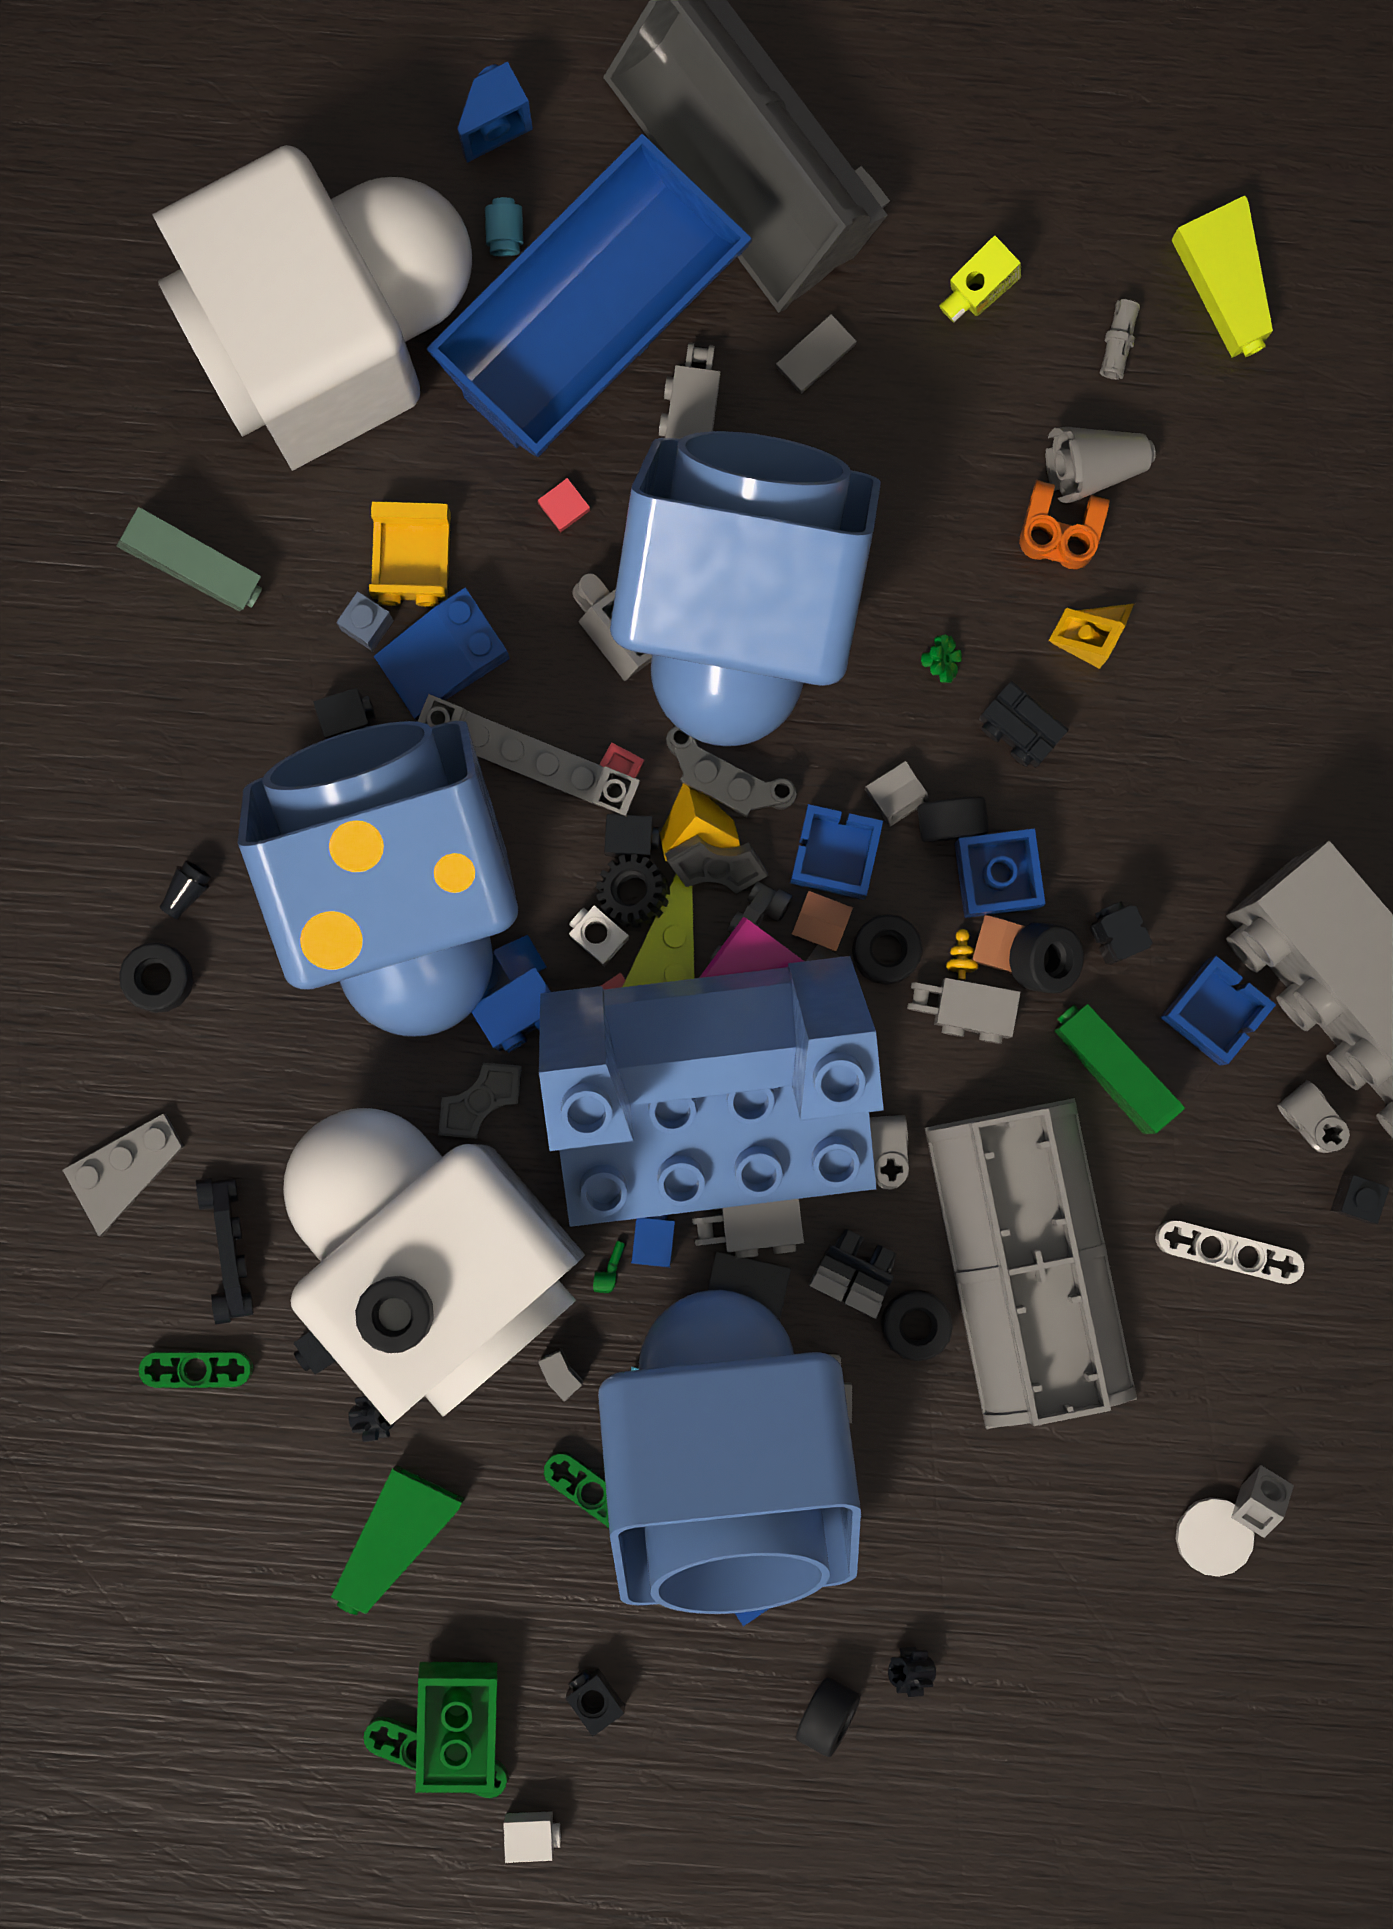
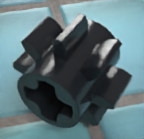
(368, 1420)
(912, 1671)

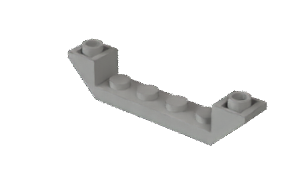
(538, 759)

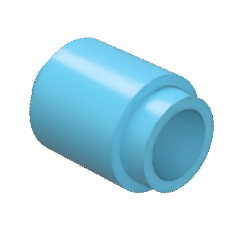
(504, 227)

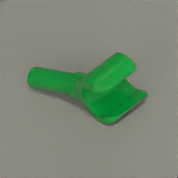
(605, 1281)

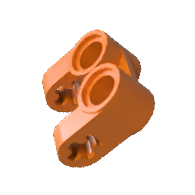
(1060, 533)

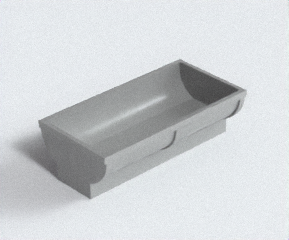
(1030, 1265)

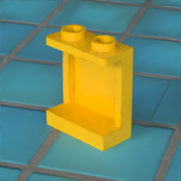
(410, 553)

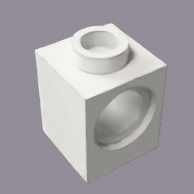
(610, 946)

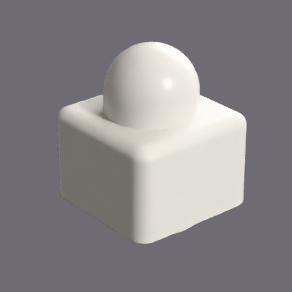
(311, 296)
(461, 1225)

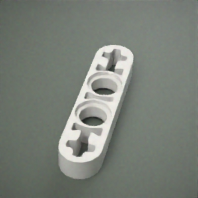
(1229, 1252)

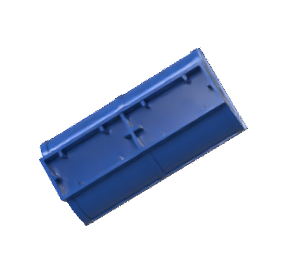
(587, 297)

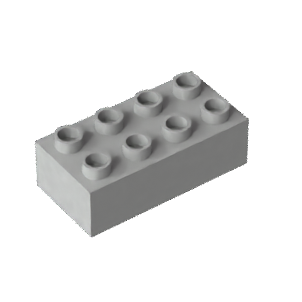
(1334, 955)

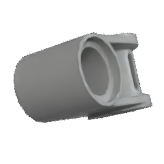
(1311, 1114)
(890, 1144)

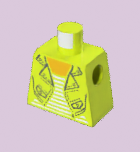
(993, 269)

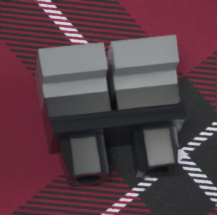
(869, 1282)

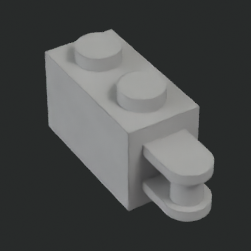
(691, 396)
(598, 609)
(970, 1008)
(755, 1227)

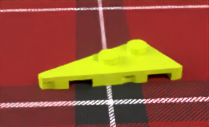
(669, 944)

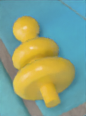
(962, 952)

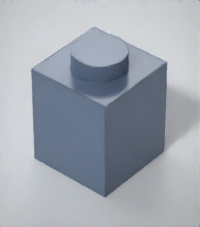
(365, 621)

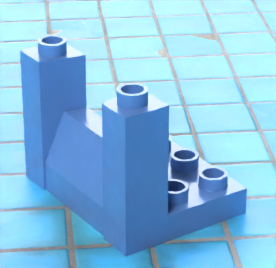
(710, 1091)

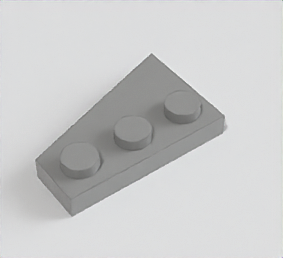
(120, 1171)

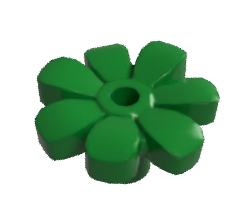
(943, 658)

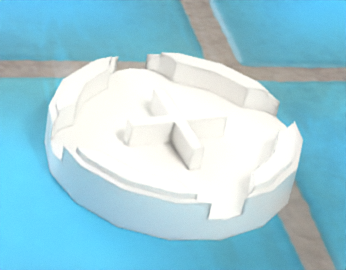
(1212, 1539)

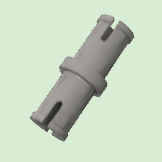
(1119, 339)

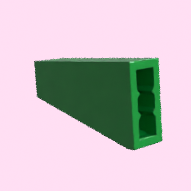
(1118, 1069)
(396, 1532)

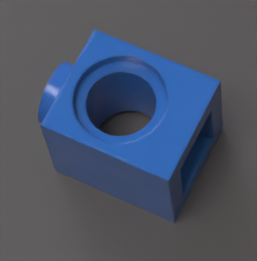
(653, 1241)

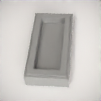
(816, 354)

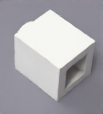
(530, 1837)

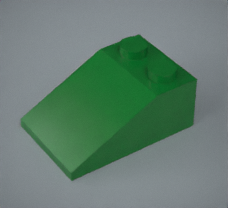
(456, 1727)

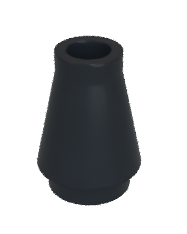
(185, 888)

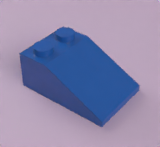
(442, 652)

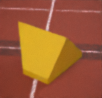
(1091, 632)
(697, 815)

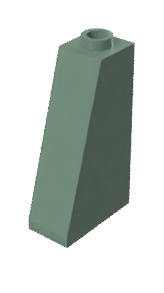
(189, 560)

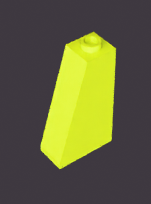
(1227, 273)

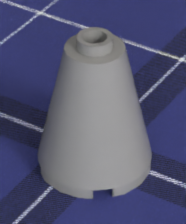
(1094, 459)

